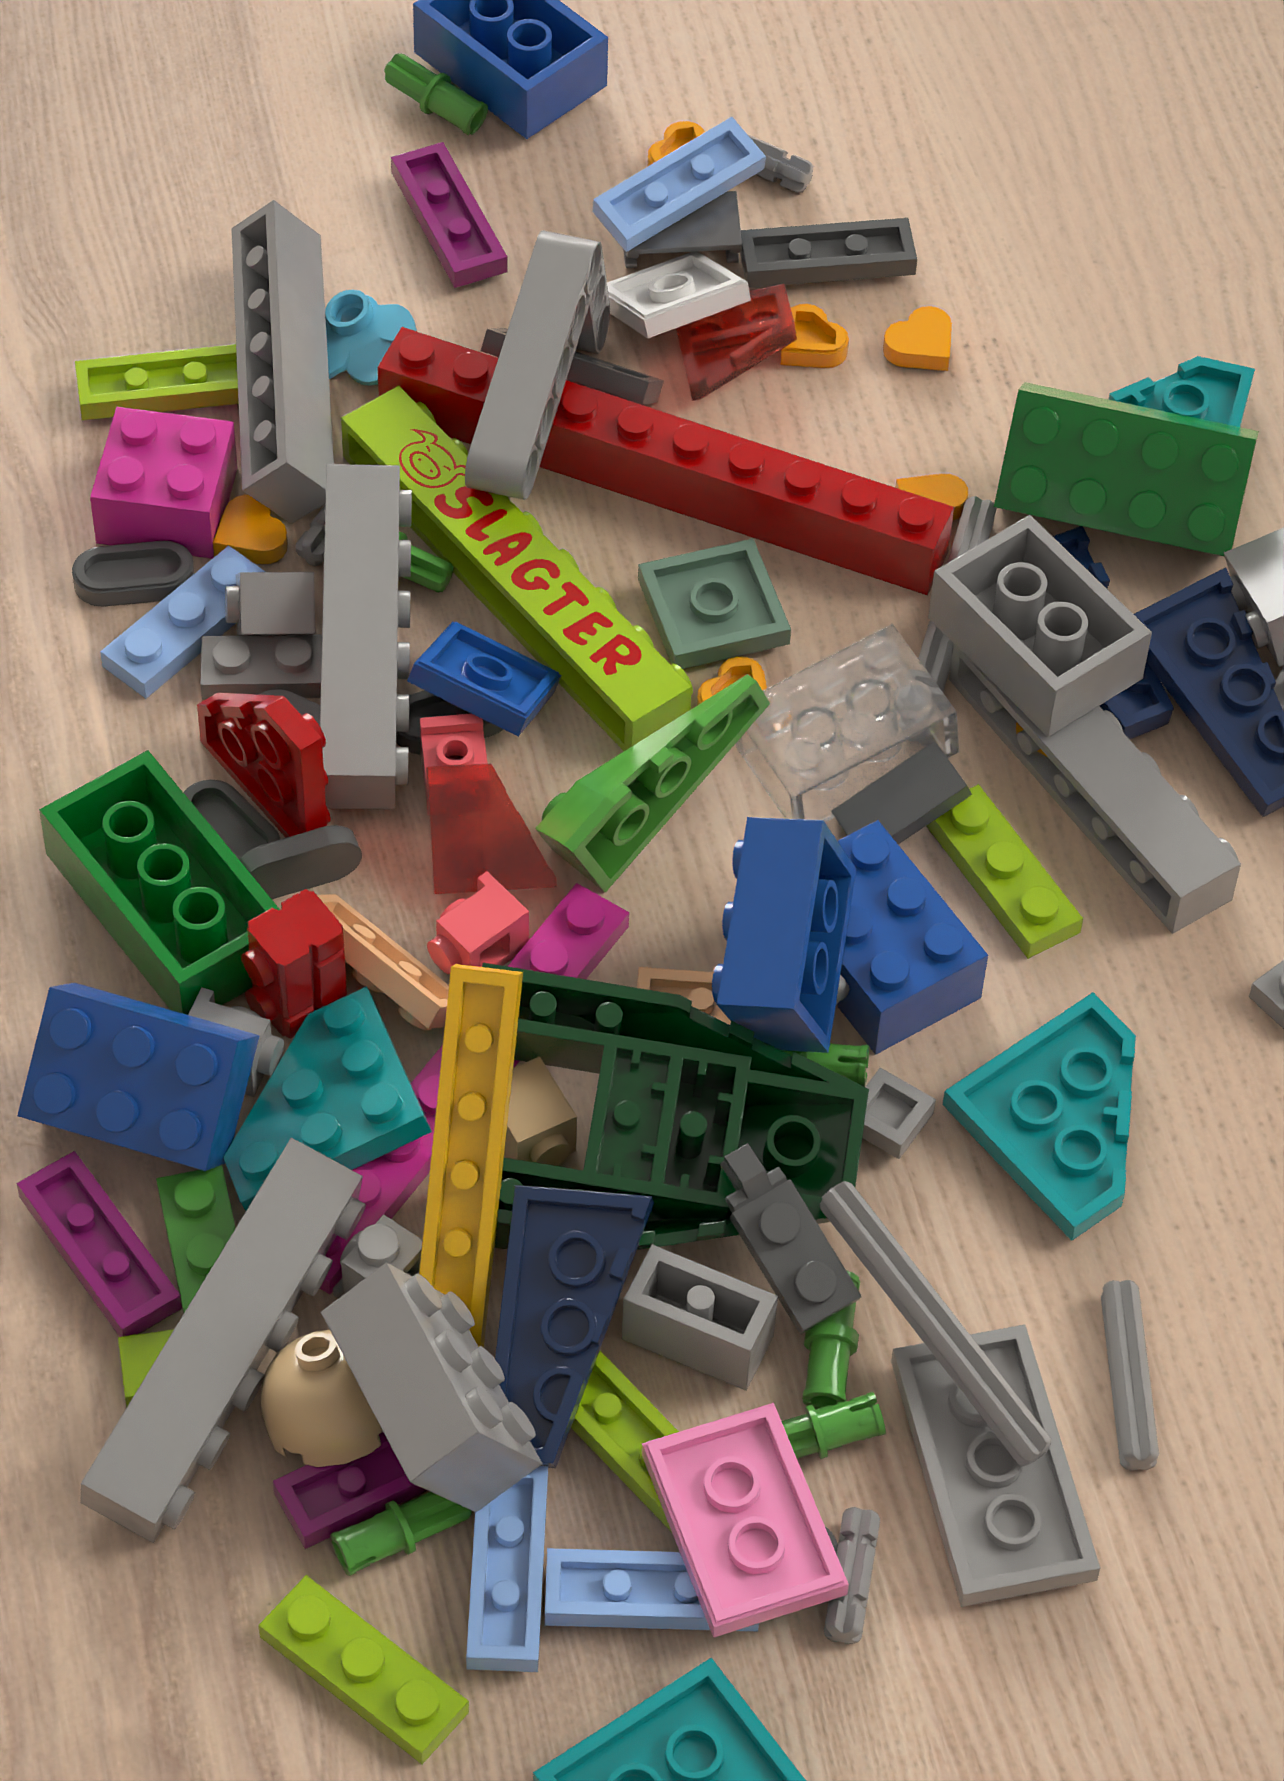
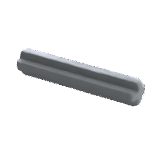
(1129, 1375)

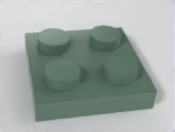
(714, 604)

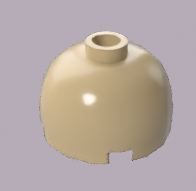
(316, 1404)

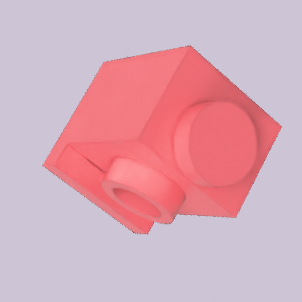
(451, 742)
(480, 929)

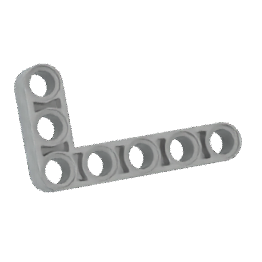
(557, 311)

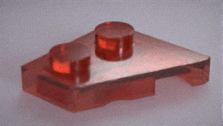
(735, 339)
(479, 831)

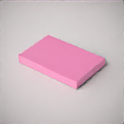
(744, 1520)

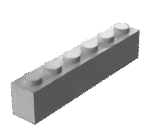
(282, 362)
(360, 635)
(1116, 802)
(221, 1342)

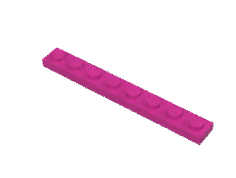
(566, 945)

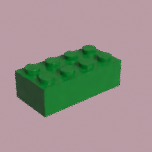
(1125, 469)
(157, 880)

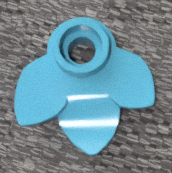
(361, 334)

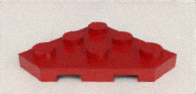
(270, 755)

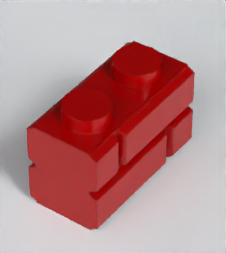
(294, 961)

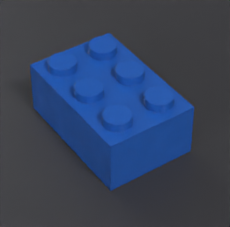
(514, 55)
(785, 932)
(903, 946)
(138, 1075)

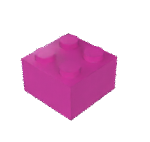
(164, 480)

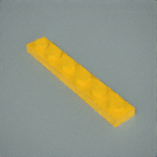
(470, 1135)

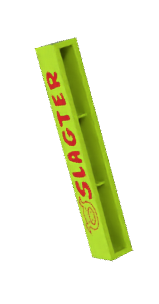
(521, 573)

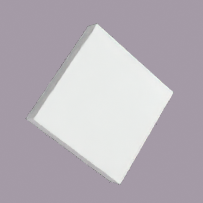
(675, 294)

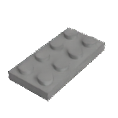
(1000, 1522)

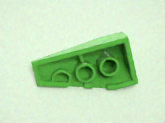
(630, 798)

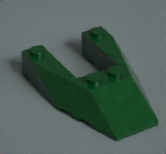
(676, 1101)

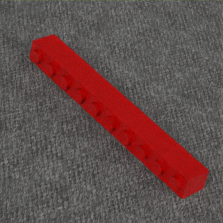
(694, 468)

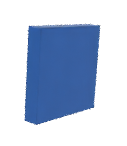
(484, 678)

